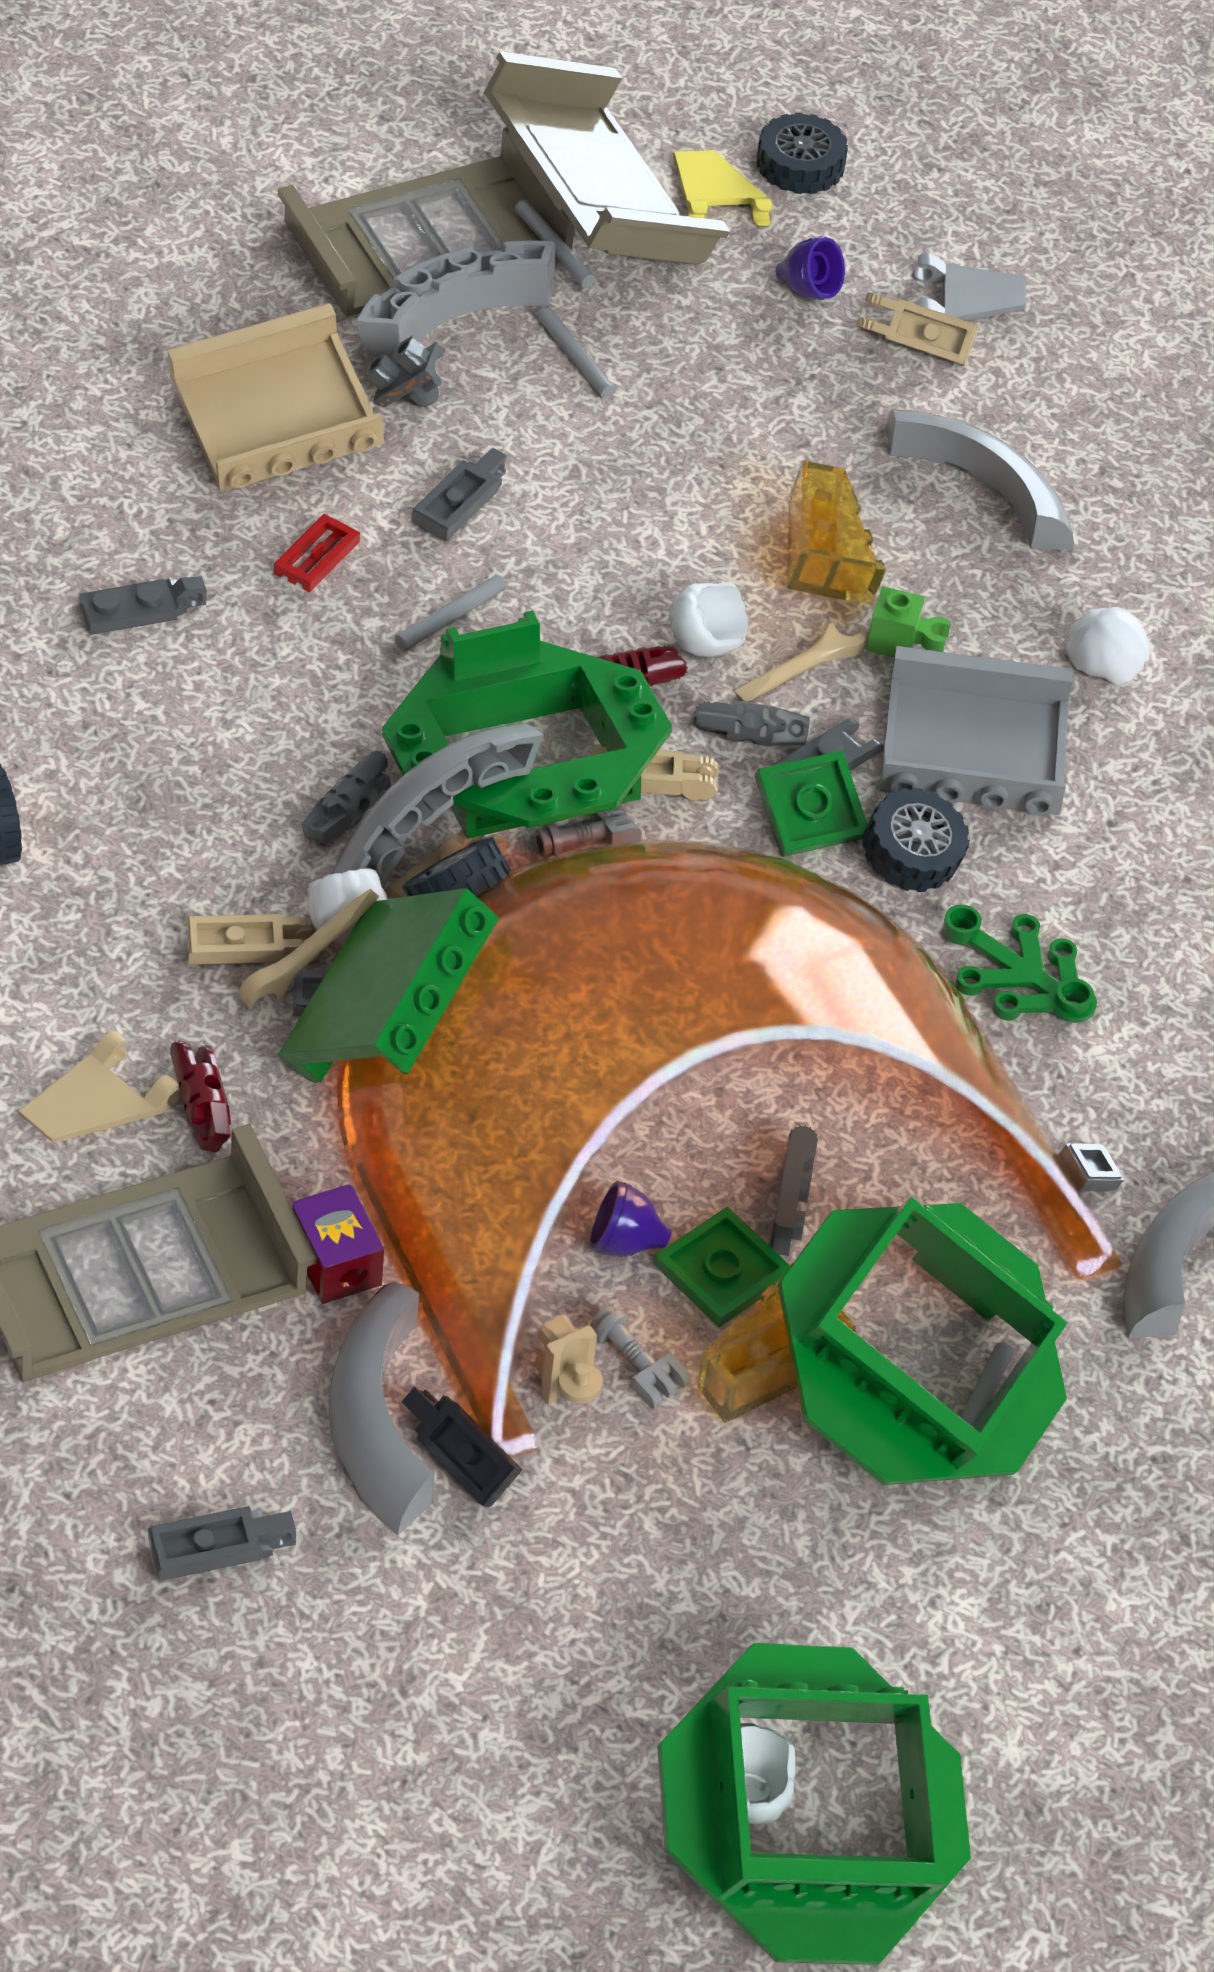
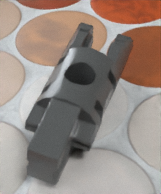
(753, 722)
(348, 799)

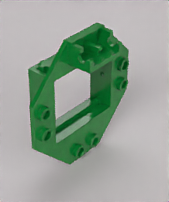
(514, 677)
(874, 1406)
(806, 1903)

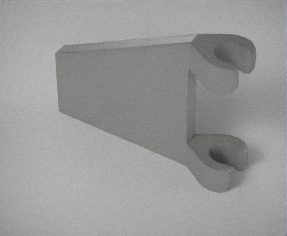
(970, 291)

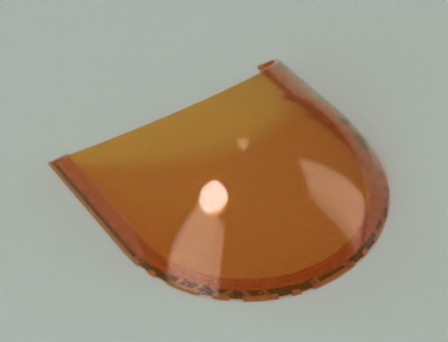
(586, 1001)

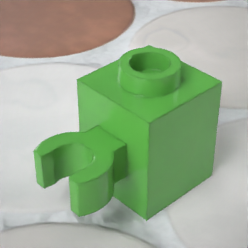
(899, 623)

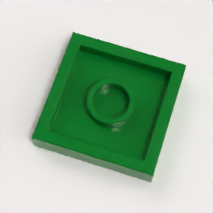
(811, 803)
(721, 1266)

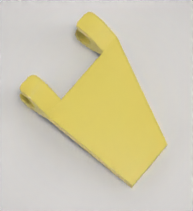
(714, 182)

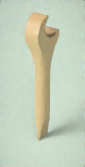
(829, 647)
(279, 976)

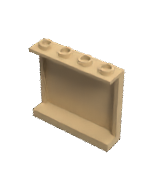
(274, 398)

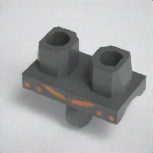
(411, 378)

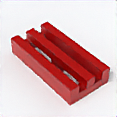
(299, 575)

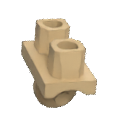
(568, 1362)

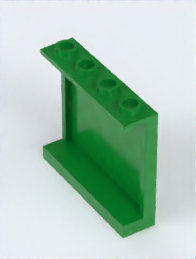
(390, 982)

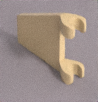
(94, 1098)

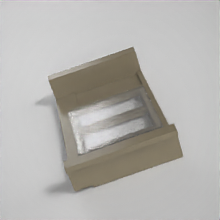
(589, 164)
(382, 233)
(149, 1261)

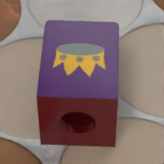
(343, 1241)

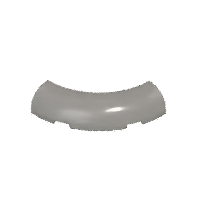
(455, 286)
(991, 463)
(429, 792)
(1154, 1277)
(365, 1438)

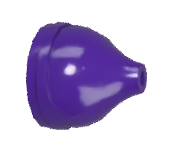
(813, 268)
(627, 1223)

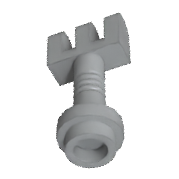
(609, 824)
(611, 1325)

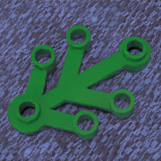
(1021, 971)

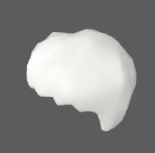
(709, 619)
(1108, 645)
(337, 890)
(768, 1772)

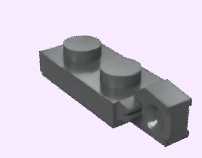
(460, 495)
(141, 603)
(218, 1541)

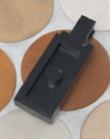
(462, 1446)

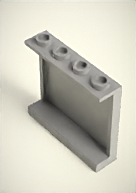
(977, 730)

